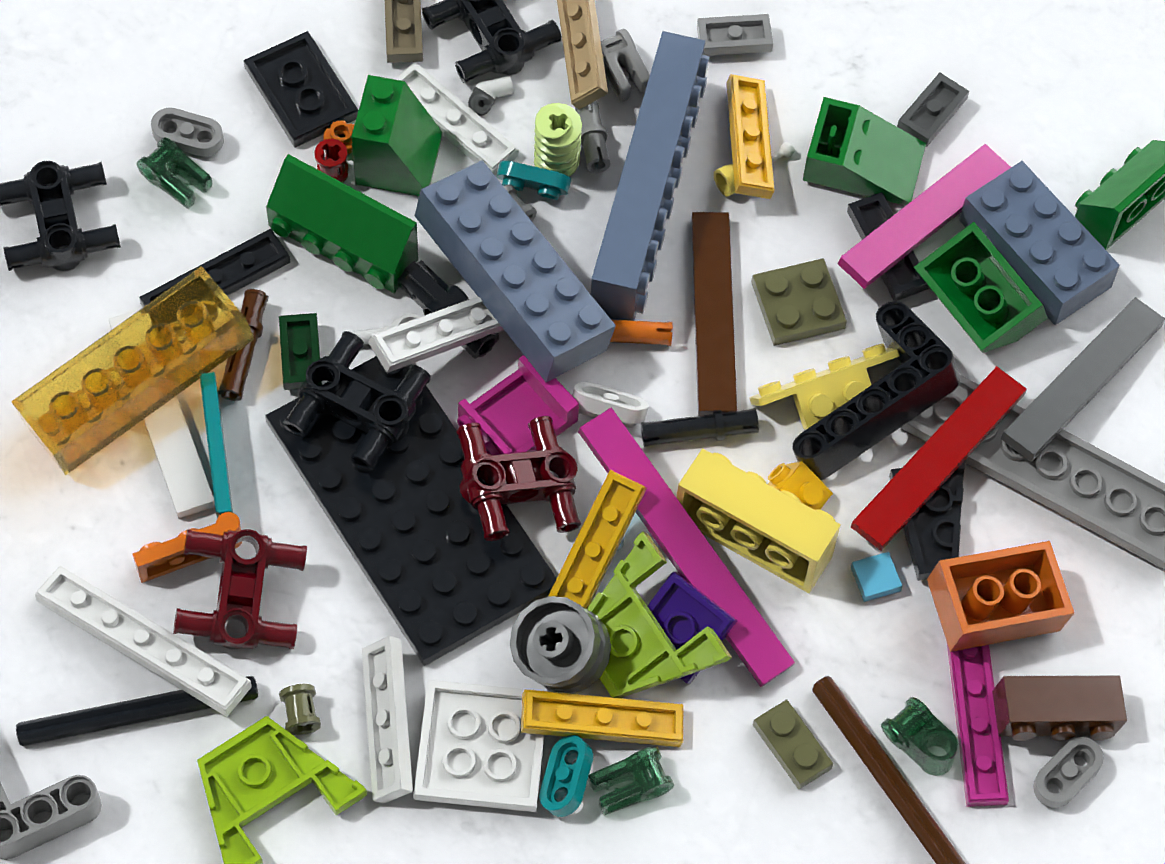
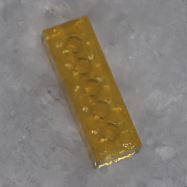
(133, 370)

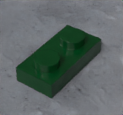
(298, 347)

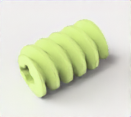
(558, 138)

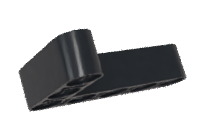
(920, 382)

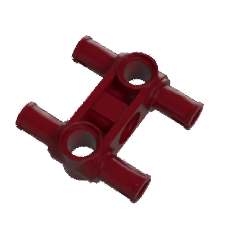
(518, 478)
(240, 589)

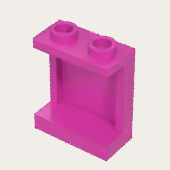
(513, 404)

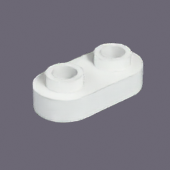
(597, 399)

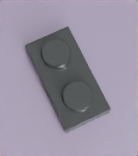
(933, 108)

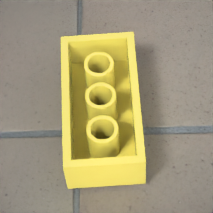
(758, 520)

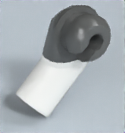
(486, 93)

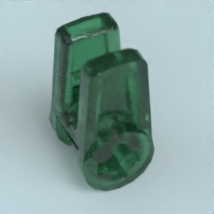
(167, 162)
(633, 769)

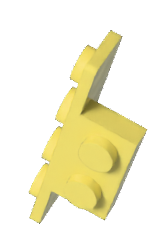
(827, 390)

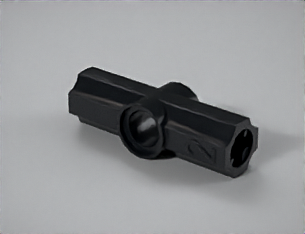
(434, 295)

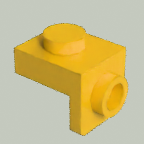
(801, 482)

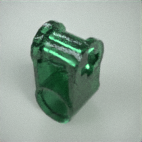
(916, 731)

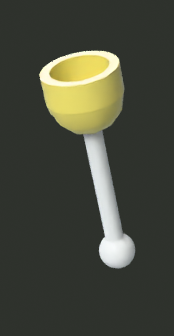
(725, 176)

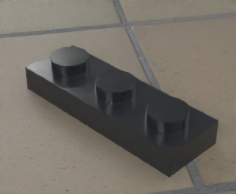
(901, 278)

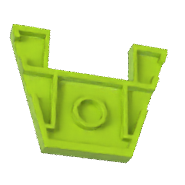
(639, 646)
(257, 774)

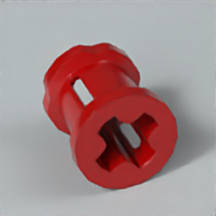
(335, 158)

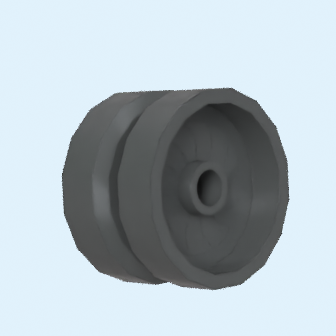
(560, 644)

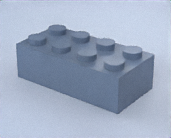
(1041, 241)

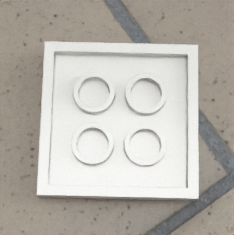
(476, 748)

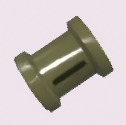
(300, 709)

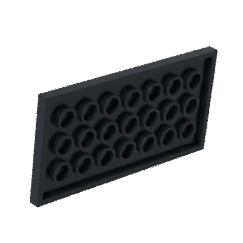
(413, 525)

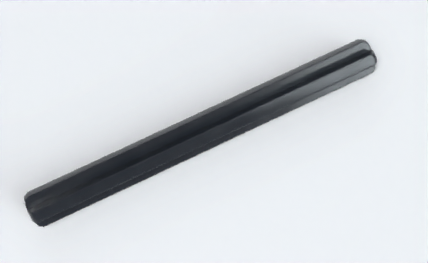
(114, 715)

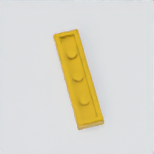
(750, 137)
(598, 539)
(602, 718)

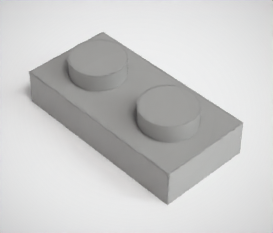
(735, 34)

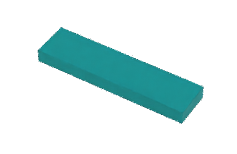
(216, 443)

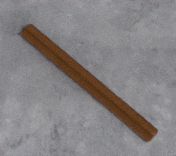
(885, 772)

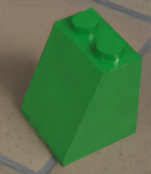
(394, 138)

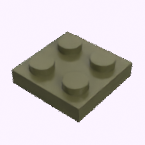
(798, 301)

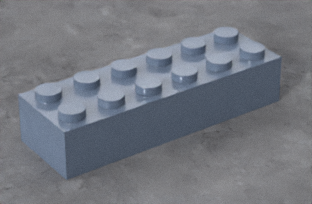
(514, 270)

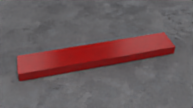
(938, 458)

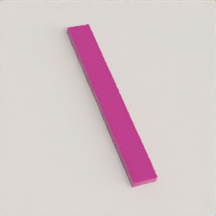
(687, 546)

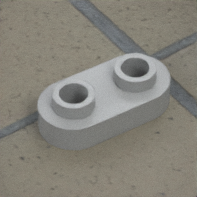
(189, 131)
(1066, 773)

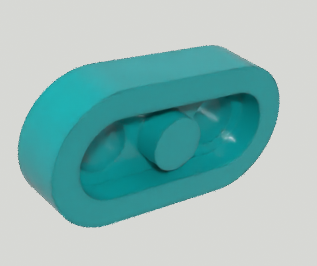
(547, 182)
(565, 778)

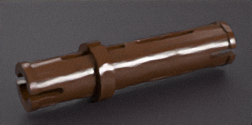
(239, 363)

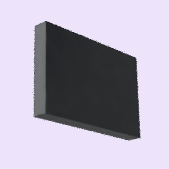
(300, 88)

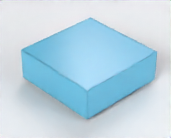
(876, 576)

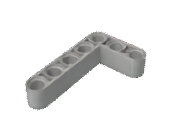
(54, 799)

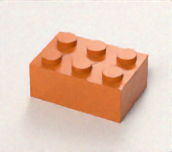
(1000, 596)

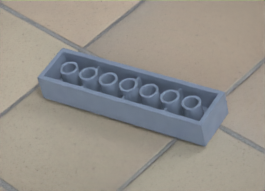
(650, 176)

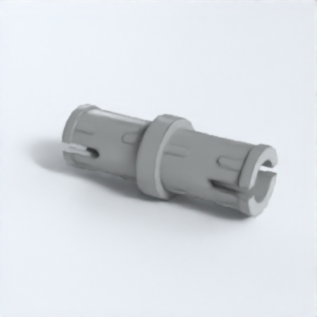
(593, 138)

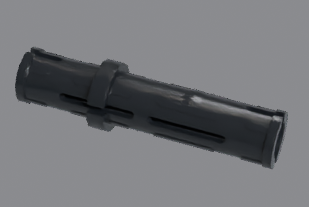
(700, 427)

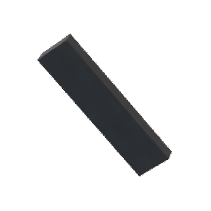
(236, 266)

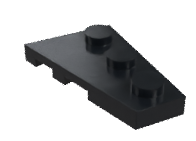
(936, 527)

